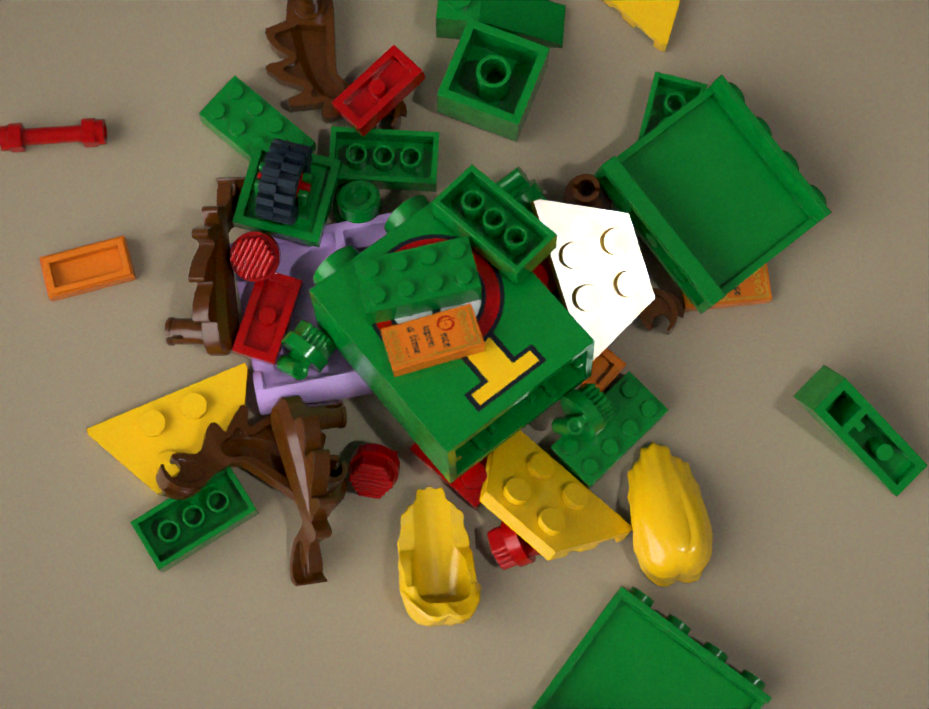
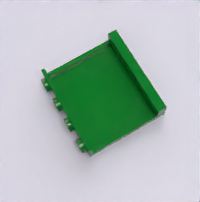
(712, 193)
(647, 663)

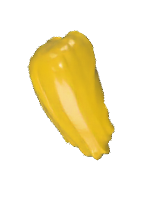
(668, 518)
(436, 562)

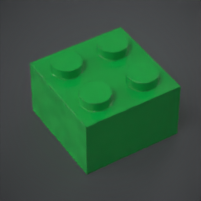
(492, 79)

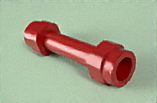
(16, 137)

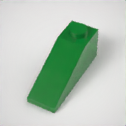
(530, 19)
(860, 429)

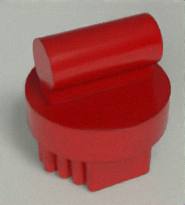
(255, 256)
(373, 470)
(510, 548)

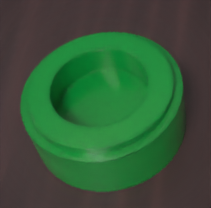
(359, 201)

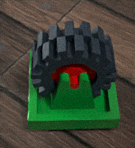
(287, 192)

